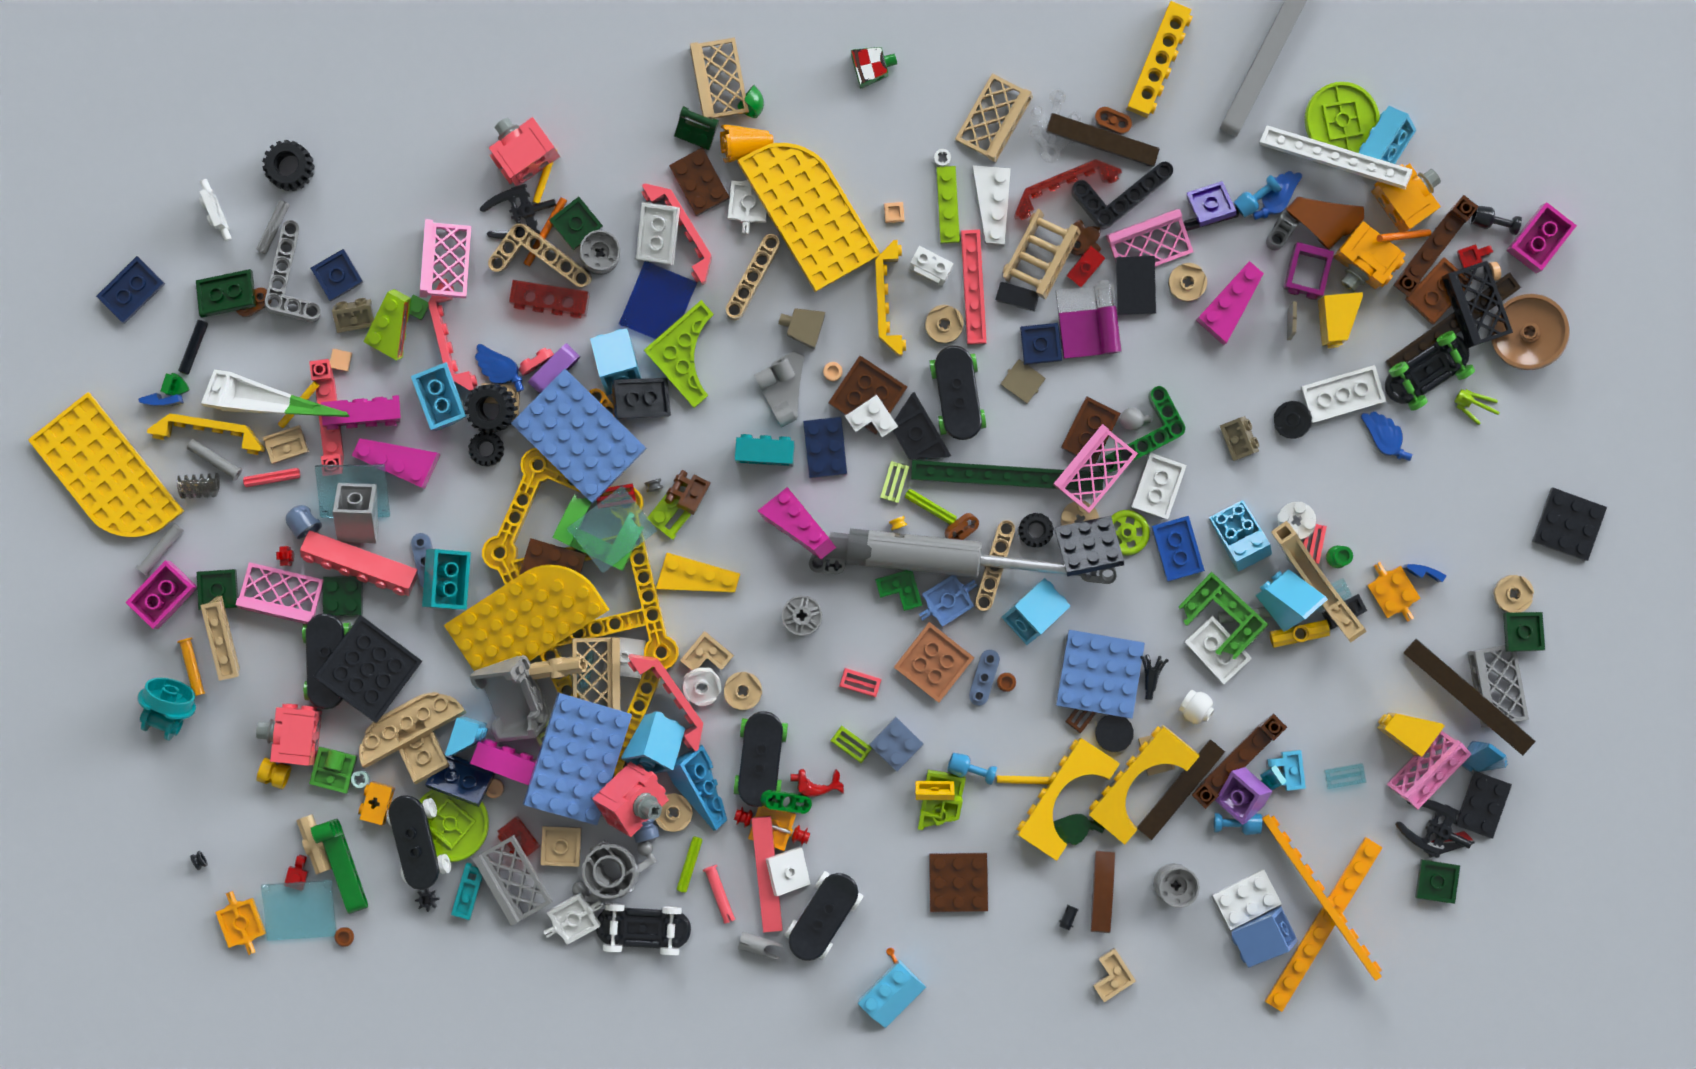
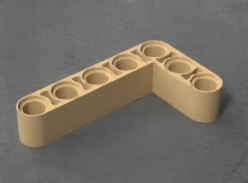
(541, 253)

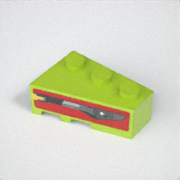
(389, 325)

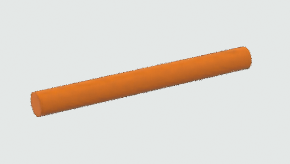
(545, 231)
(1403, 235)

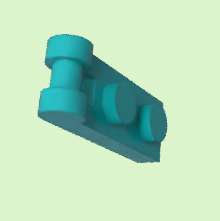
(467, 893)

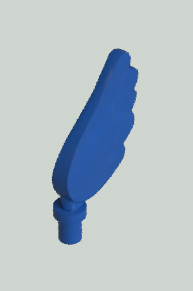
(1276, 202)
(498, 367)
(1385, 435)

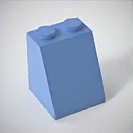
(1264, 937)

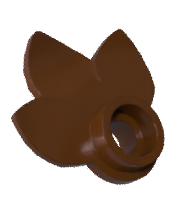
(1086, 238)

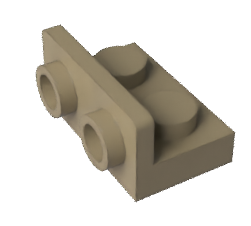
(353, 315)
(1239, 438)

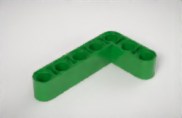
(1148, 439)
(342, 864)

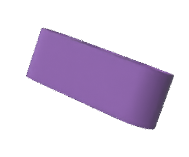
(561, 360)

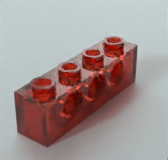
(521, 289)

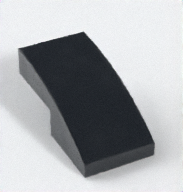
(1017, 296)
(1355, 605)

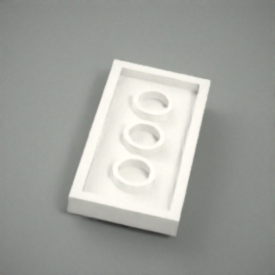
(1343, 393)

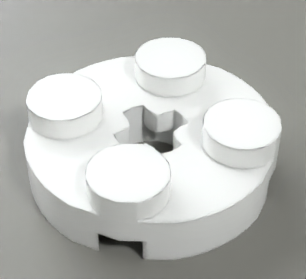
(1300, 510)
(705, 676)

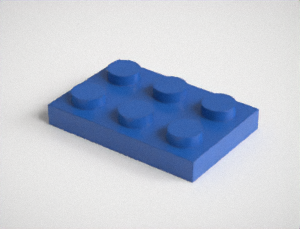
(1177, 548)

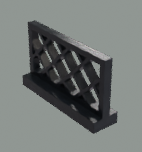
(1464, 313)

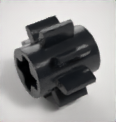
(433, 899)

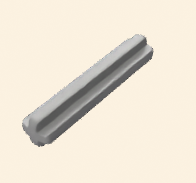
(272, 227)

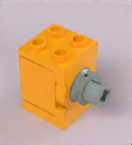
(1409, 205)
(1368, 259)

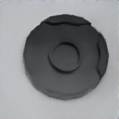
(1292, 419)
(1114, 733)

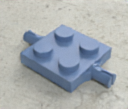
(948, 600)

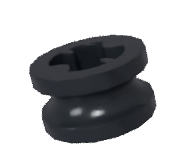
(198, 860)

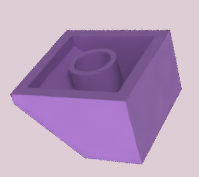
(1243, 795)

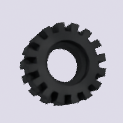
(486, 460)
(1047, 530)

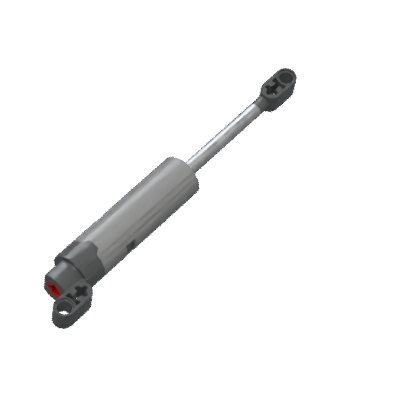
(928, 556)

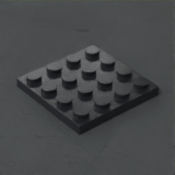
(367, 669)

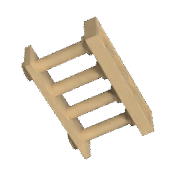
(1052, 268)

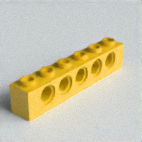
(1174, 13)

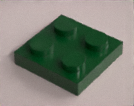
(575, 222)
(215, 584)
(342, 596)
(1524, 631)
(1437, 881)

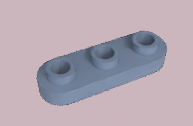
(420, 552)
(984, 686)

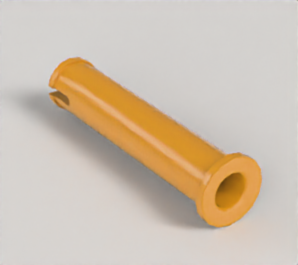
(191, 666)

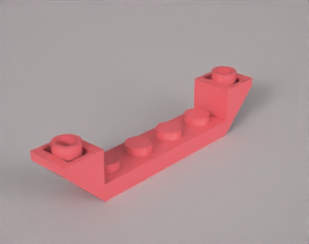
(700, 269)
(464, 379)
(331, 439)
(642, 664)

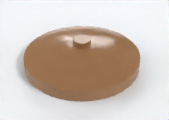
(1538, 332)

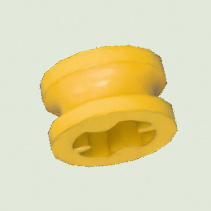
(898, 523)

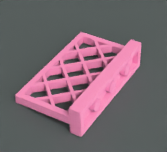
(1148, 226)
(428, 260)
(1082, 457)
(277, 610)
(1434, 774)

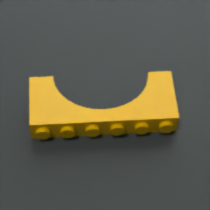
(1160, 749)
(1039, 825)

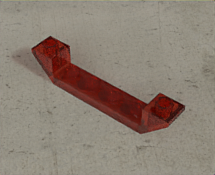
(1106, 171)

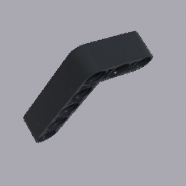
(1128, 203)

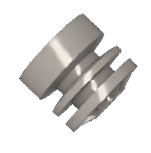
(598, 241)
(810, 623)
(1184, 893)

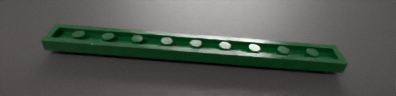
(998, 475)

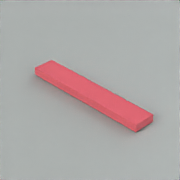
(973, 287)
(764, 849)

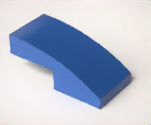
(156, 400)
(1420, 570)

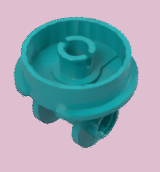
(166, 705)

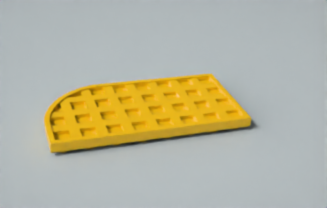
(809, 211)
(104, 471)
(526, 616)

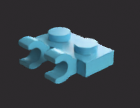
(1292, 769)

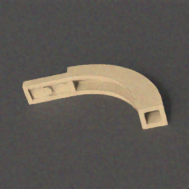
(1312, 574)

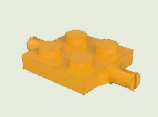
(1393, 591)
(240, 922)

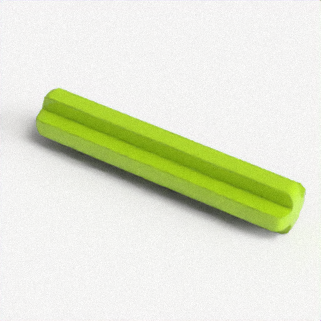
(930, 506)
(689, 864)

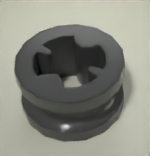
(653, 485)

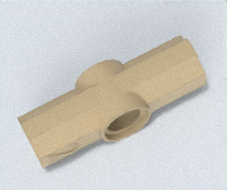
(558, 667)
(315, 851)

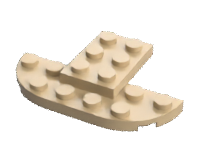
(412, 733)

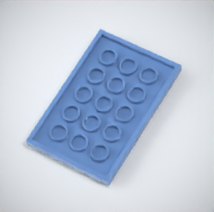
(578, 436)
(576, 758)

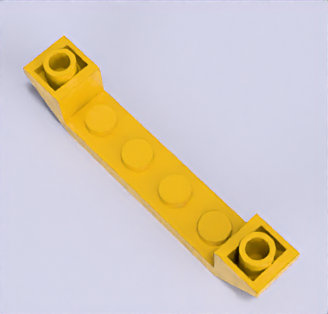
(890, 254)
(164, 427)

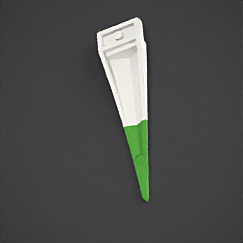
(239, 394)

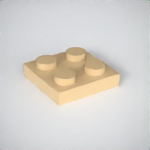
(561, 846)

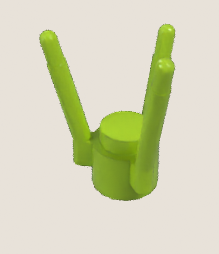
(1466, 398)

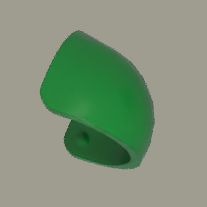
(755, 102)

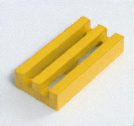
(934, 790)

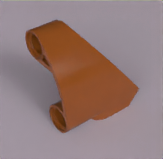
(1326, 219)

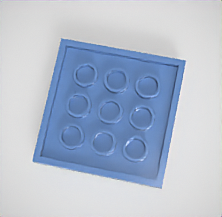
(1100, 674)

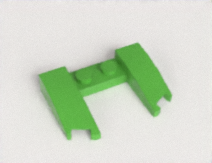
(574, 511)
(1250, 622)

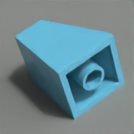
(615, 358)
(1289, 599)
(1036, 611)
(655, 743)

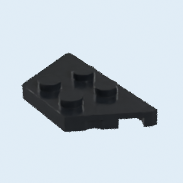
(917, 432)

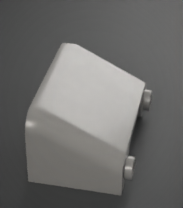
(514, 699)

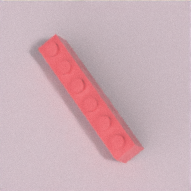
(358, 563)

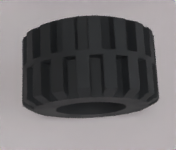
(302, 172)
(476, 412)

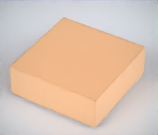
(894, 212)
(340, 360)

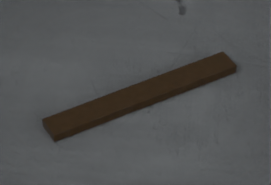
(1506, 286)
(1469, 697)

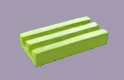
(864, 754)

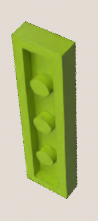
(948, 204)

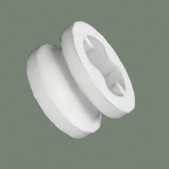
(936, 157)

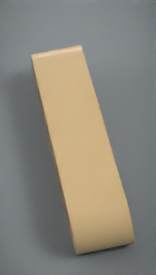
(753, 267)
(994, 575)

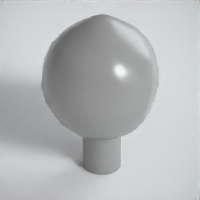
(1133, 419)

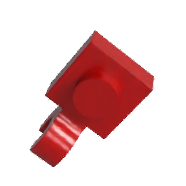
(1472, 255)
(285, 556)
(296, 873)

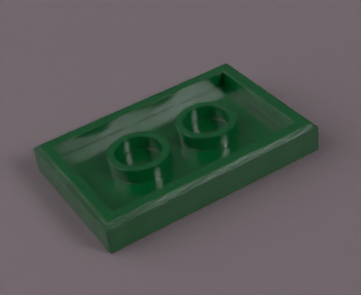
(225, 293)

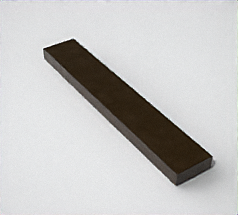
(1102, 139)
(1180, 790)

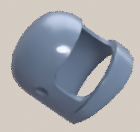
(300, 519)

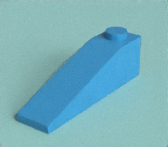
(1484, 757)
(695, 781)

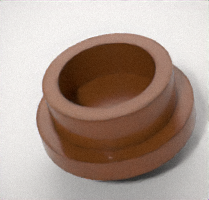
(1006, 682)
(344, 936)

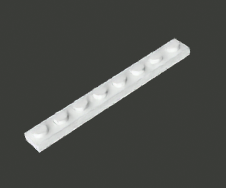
(1336, 157)

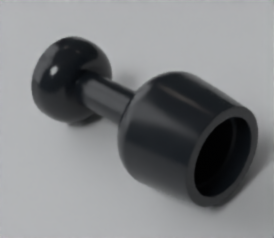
(1485, 217)

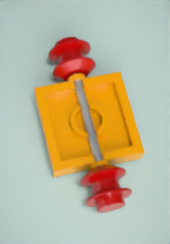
(781, 825)

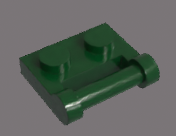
(695, 132)

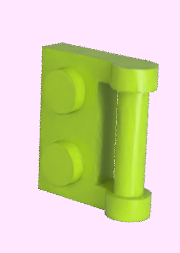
(663, 514)

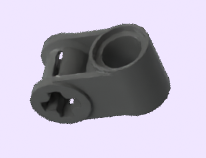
(1283, 229)

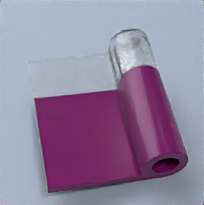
(1088, 320)

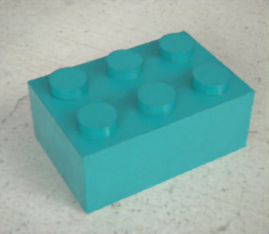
(764, 450)
(446, 579)

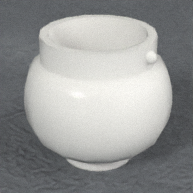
(1197, 707)

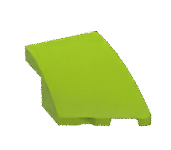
(940, 811)

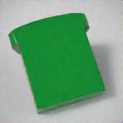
(174, 384)

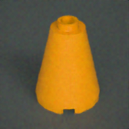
(740, 141)

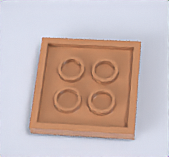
(934, 662)

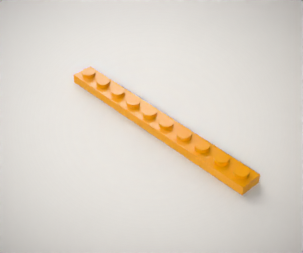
(1327, 902)
(1322, 925)

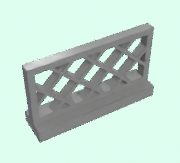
(1482, 684)
(501, 890)

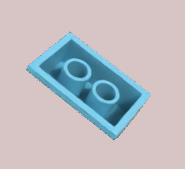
(1389, 136)
(438, 397)
(465, 734)
(891, 994)

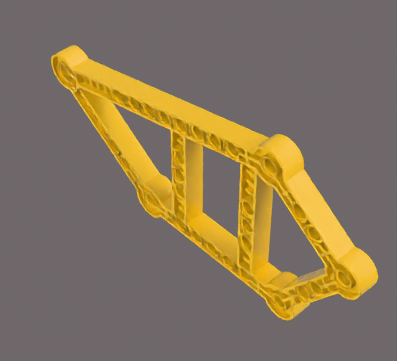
(510, 567)

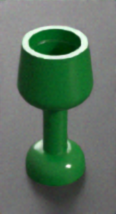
(1339, 556)

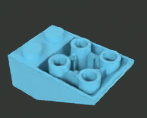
(1241, 535)

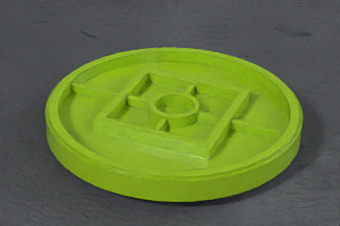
(1341, 115)
(458, 826)

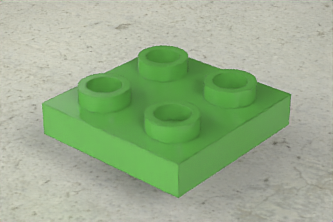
(333, 769)

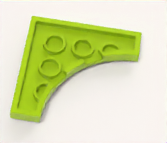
(675, 352)

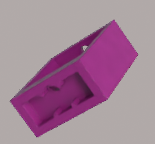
(1311, 251)

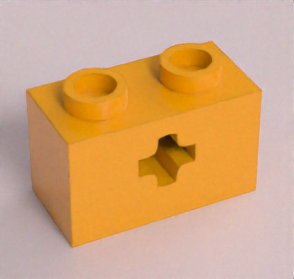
(384, 795)

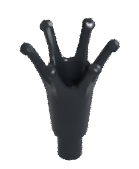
(1152, 675)

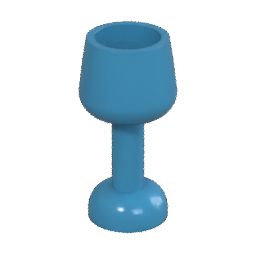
(1248, 204)
(960, 765)
(1252, 827)

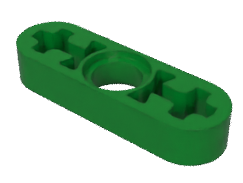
(791, 807)

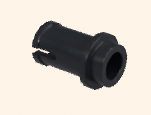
(1068, 917)

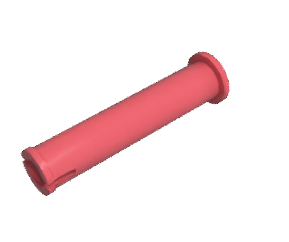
(719, 893)

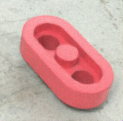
(542, 357)

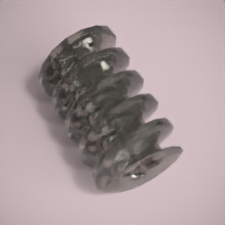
(198, 487)

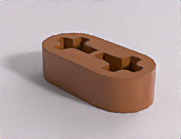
(961, 527)

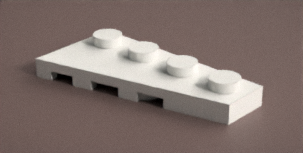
(993, 194)

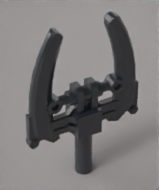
(525, 210)
(1442, 831)

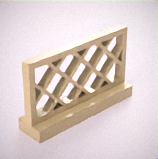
(703, 85)
(1008, 125)
(220, 639)
(613, 670)

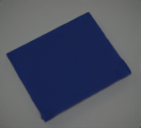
(657, 300)

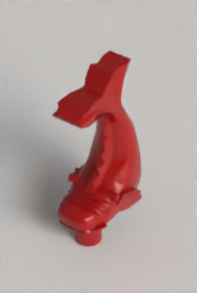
(809, 789)

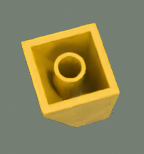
(1337, 317)
(1410, 732)

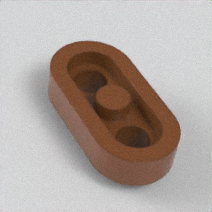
(1114, 118)
(260, 304)

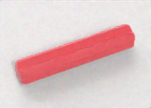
(271, 477)

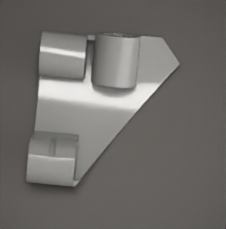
(781, 386)

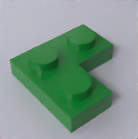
(901, 583)

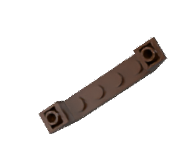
(1434, 245)
(1238, 758)

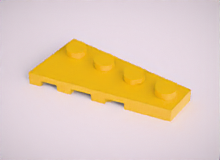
(691, 575)

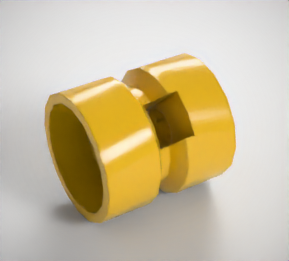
(273, 773)

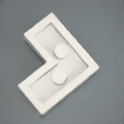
(873, 412)

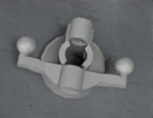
(597, 880)

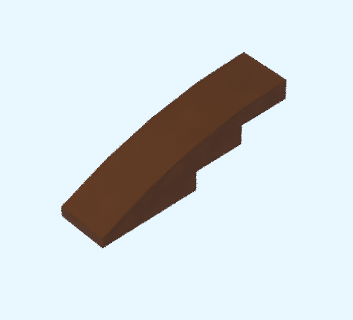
(1102, 892)

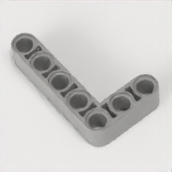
(282, 276)

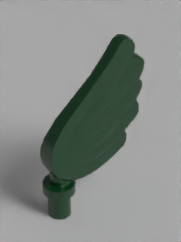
(1075, 828)

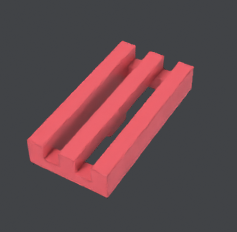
(1320, 543)
(875, 687)

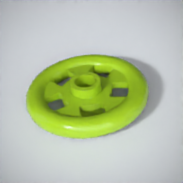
(1140, 522)

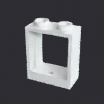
(934, 270)

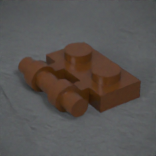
(693, 494)

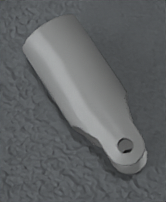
(757, 945)

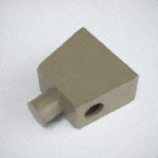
(803, 325)

